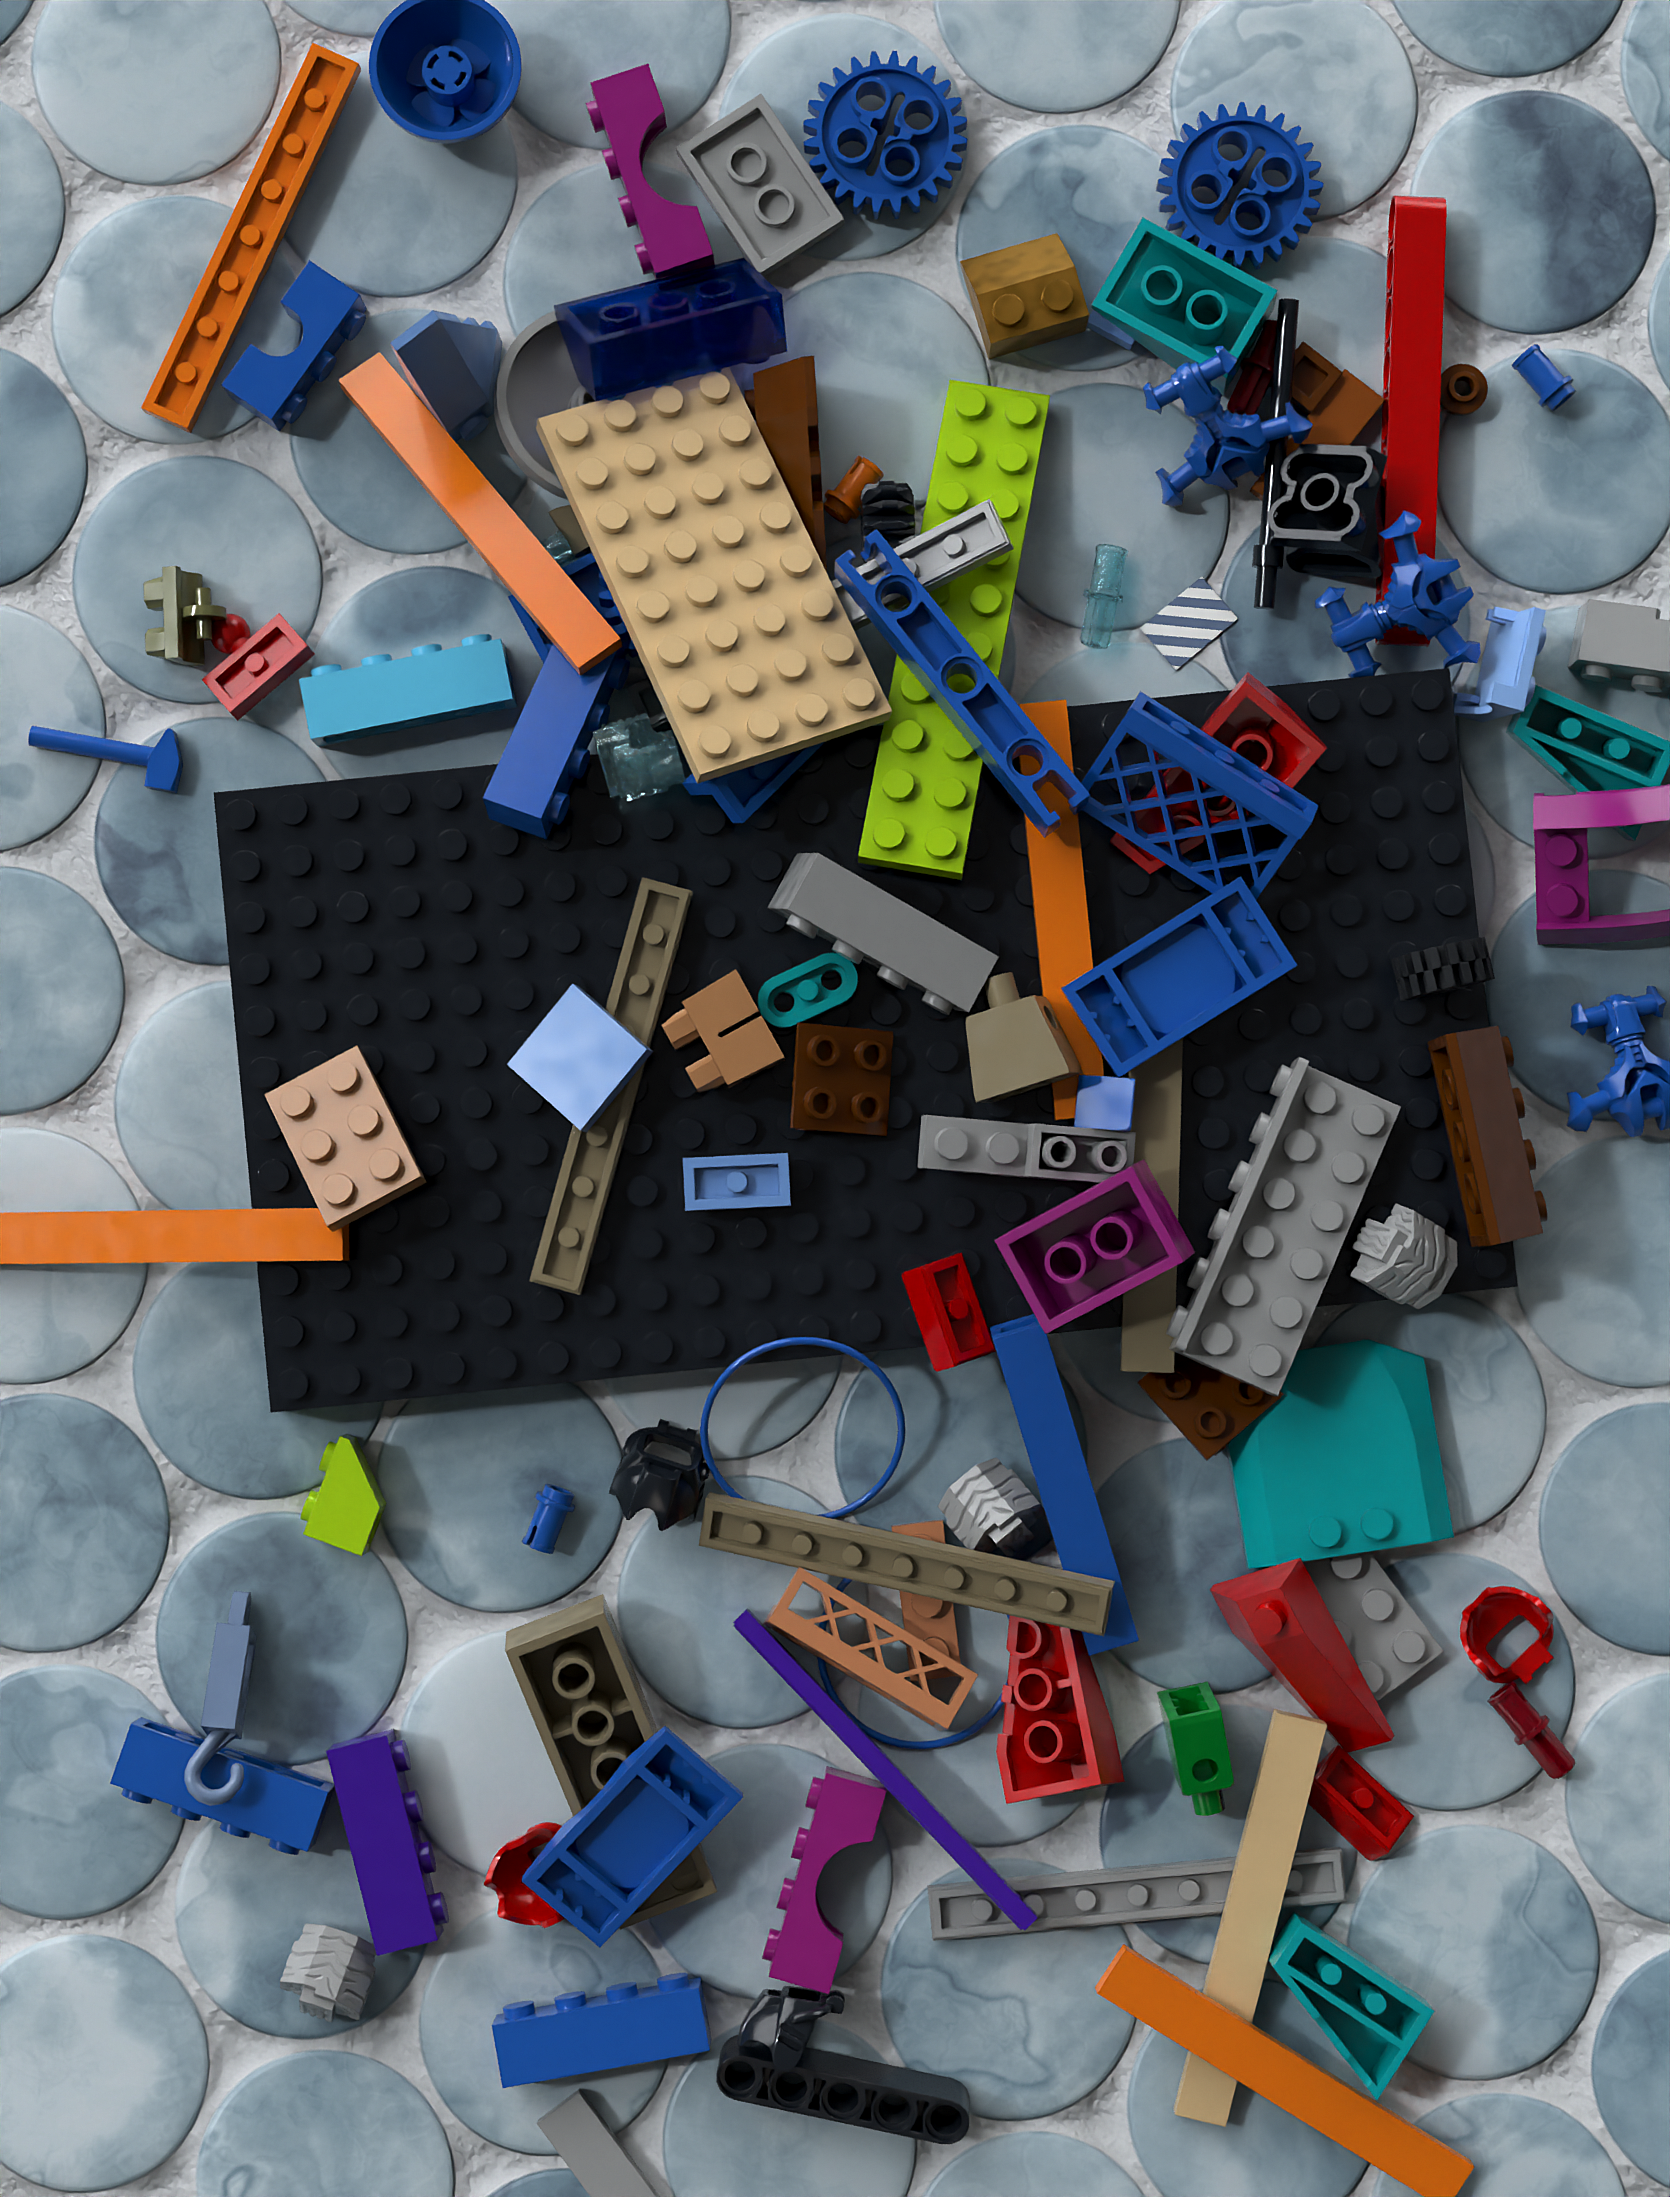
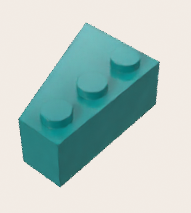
(1589, 747)
(1352, 2000)

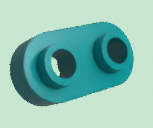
(807, 990)

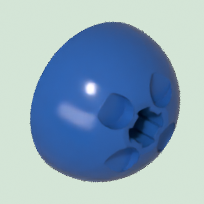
(437, 45)

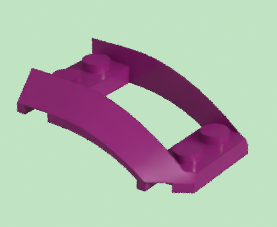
(1563, 864)

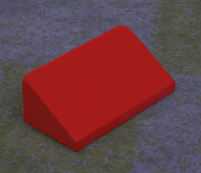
(948, 1312)
(1357, 1805)

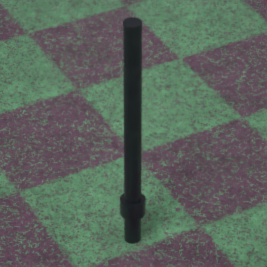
(1270, 558)

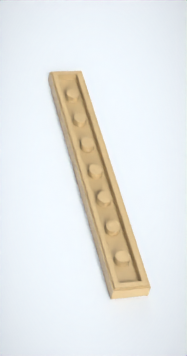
(1254, 1898)

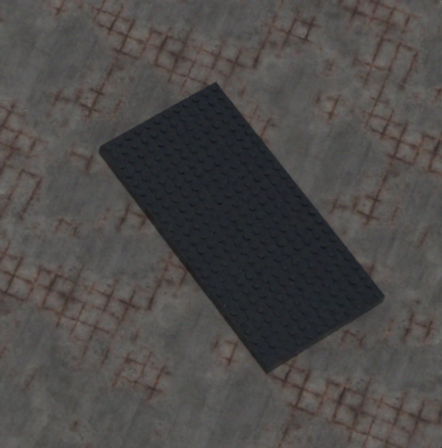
(447, 938)

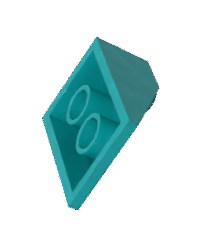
(1183, 300)

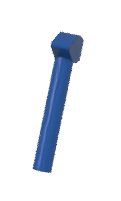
(162, 761)

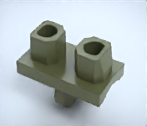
(186, 616)

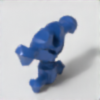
(1224, 441)
(1417, 598)
(1639, 1080)

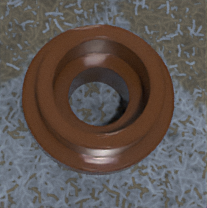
(1459, 404)

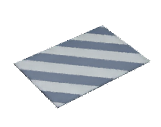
(1188, 623)

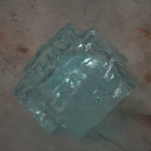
(637, 758)

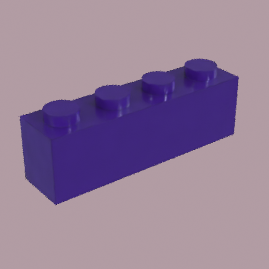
(386, 1841)

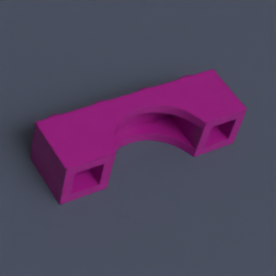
(632, 117)
(808, 1943)

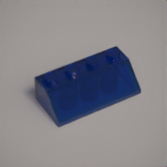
(672, 329)

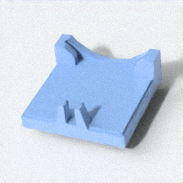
(1507, 665)

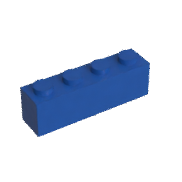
(552, 742)
(270, 1803)
(601, 2031)

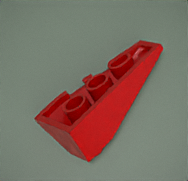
(1257, 728)
(1297, 1641)
(1055, 1716)

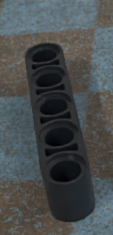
(863, 2107)

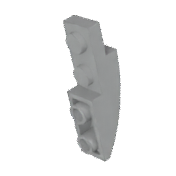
(1023, 1149)

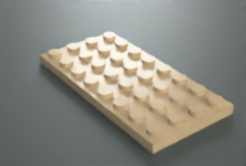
(713, 573)

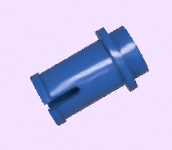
(1544, 378)
(548, 1518)

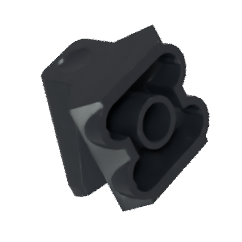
(1331, 510)

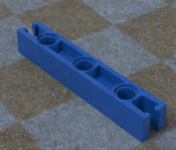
(936, 652)
(1060, 1468)

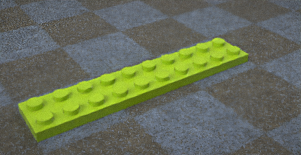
(924, 766)

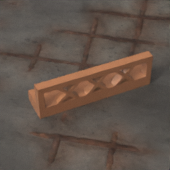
(859, 1666)

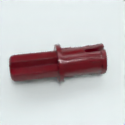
(1256, 374)
(1532, 1730)

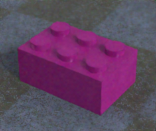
(1095, 1246)

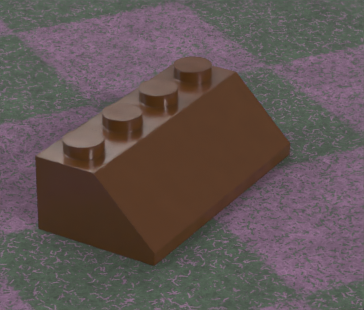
(1486, 1136)

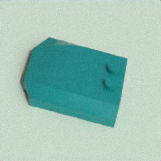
(1341, 1459)

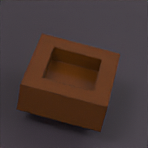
(1311, 378)

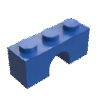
(277, 385)

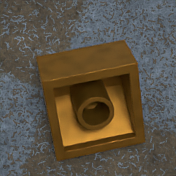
(1025, 295)

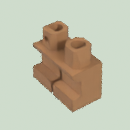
(735, 1055)

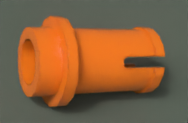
(845, 498)

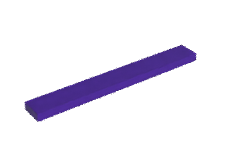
(885, 1770)

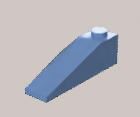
(452, 369)

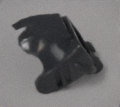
(659, 1483)
(786, 2021)

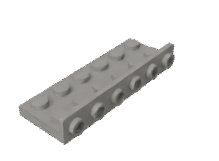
(1282, 1226)

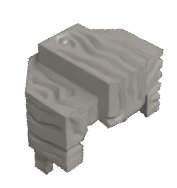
(1405, 1257)
(991, 1509)
(330, 1972)

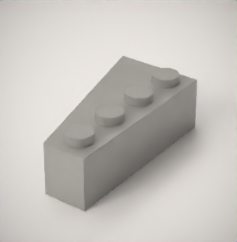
(1622, 644)
(883, 931)

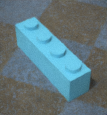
(407, 691)

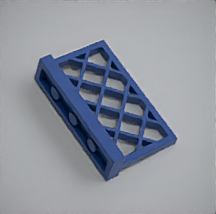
(1207, 762)

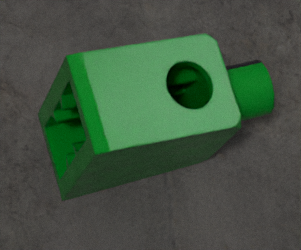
(1197, 1745)

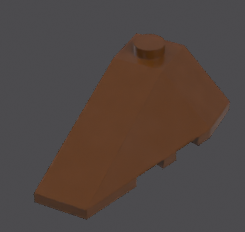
(788, 421)

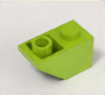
(348, 1501)

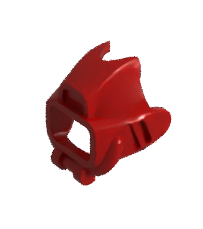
(1490, 1614)
(505, 1874)

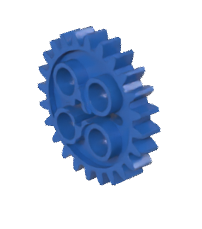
(927, 149)
(1201, 165)

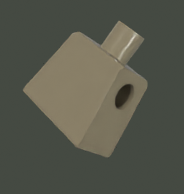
(1016, 1043)

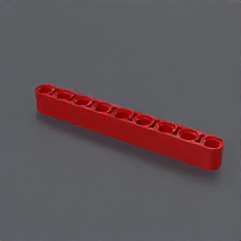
(1412, 379)

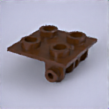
(841, 1079)
(1205, 1403)

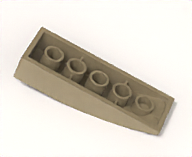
(593, 1720)

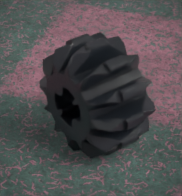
(889, 510)

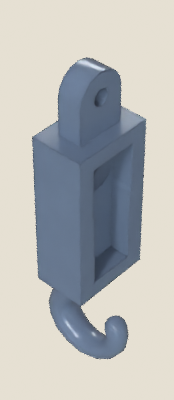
(225, 1700)

